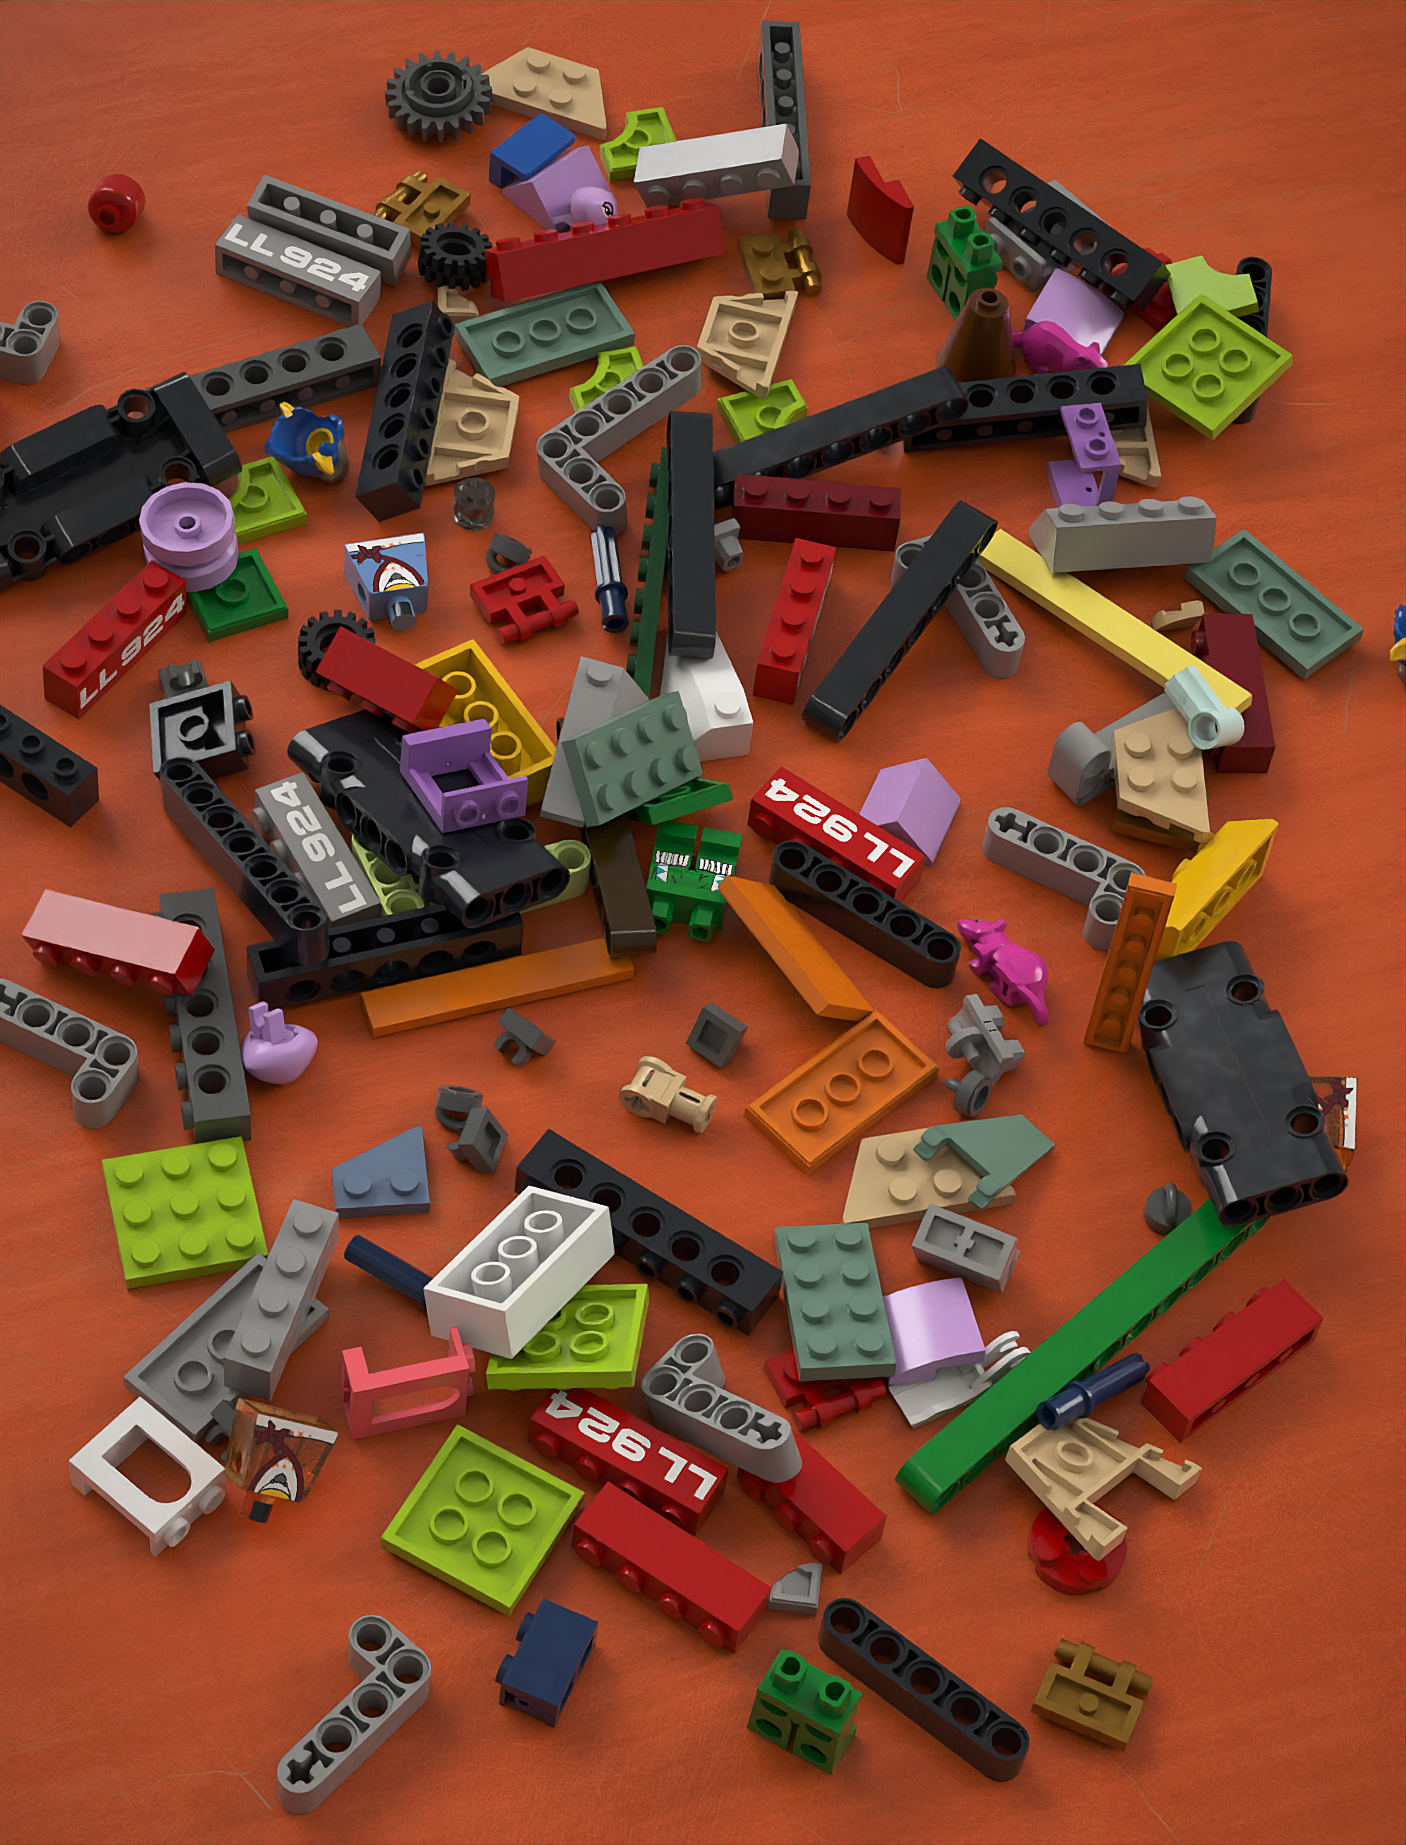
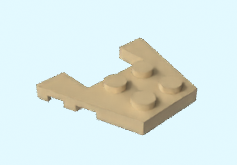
(1083, 1463)

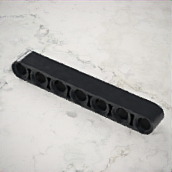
(842, 432)
(690, 535)
(899, 620)
(245, 861)

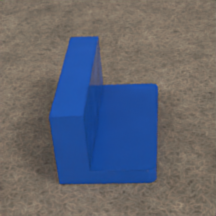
(528, 150)

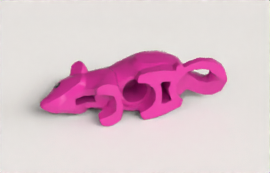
(1052, 348)
(1016, 971)

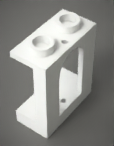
(162, 1522)

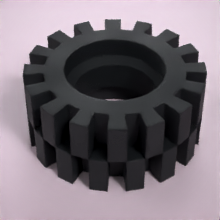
(453, 256)
(320, 635)

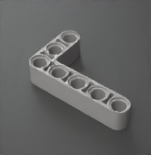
(574, 446)

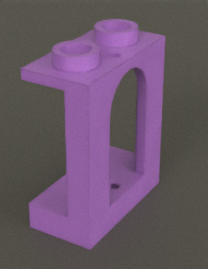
(1073, 479)
(454, 750)

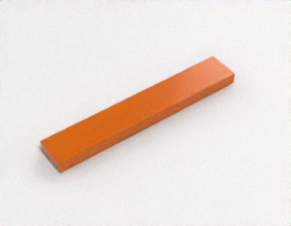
(1129, 962)
(492, 986)

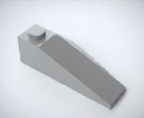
(596, 696)

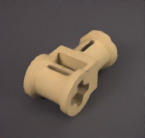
(666, 1096)

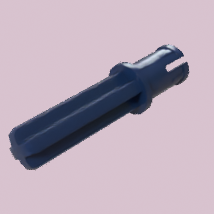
(610, 591)
(388, 1268)
(1080, 1398)

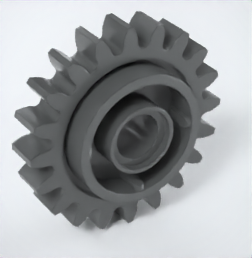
(438, 96)

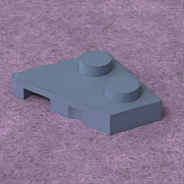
(384, 1179)

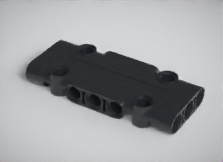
(94, 471)
(470, 871)
(1236, 1087)

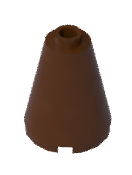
(980, 339)

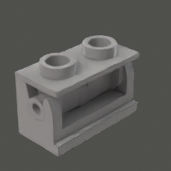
(966, 1248)

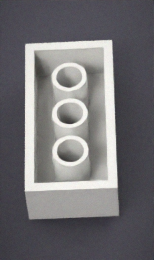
(519, 1271)

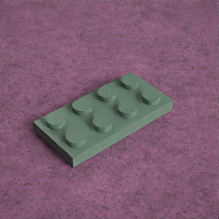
(544, 334)
(1286, 609)
(632, 758)
(834, 1302)

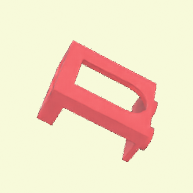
(361, 1388)

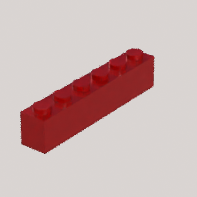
(604, 250)

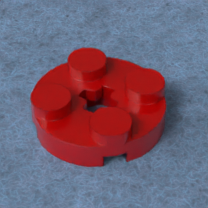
(1066, 1571)

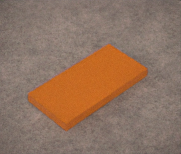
(795, 949)
(841, 1092)

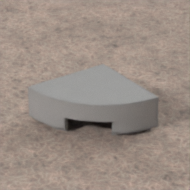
(798, 1590)

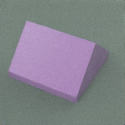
(551, 188)
(913, 805)

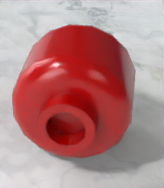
(118, 201)

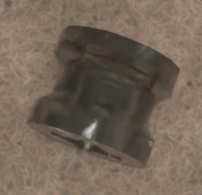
(474, 504)

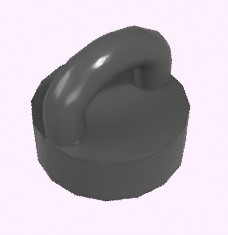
(508, 548)
(971, 1092)
(455, 1099)
(1166, 1208)

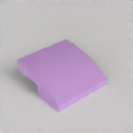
(1077, 309)
(932, 1330)

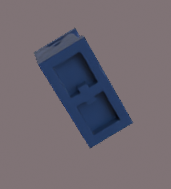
(547, 1661)

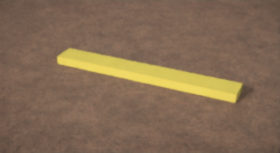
(1100, 618)

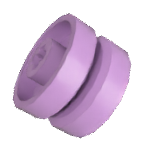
(190, 534)

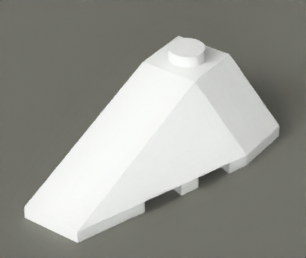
(713, 702)

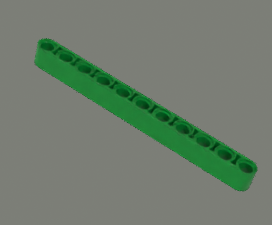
(1069, 1355)

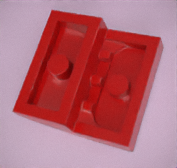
(880, 210)

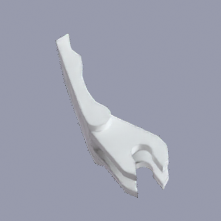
(958, 1384)

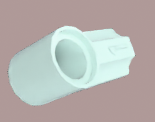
(1203, 709)

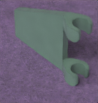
(994, 1146)

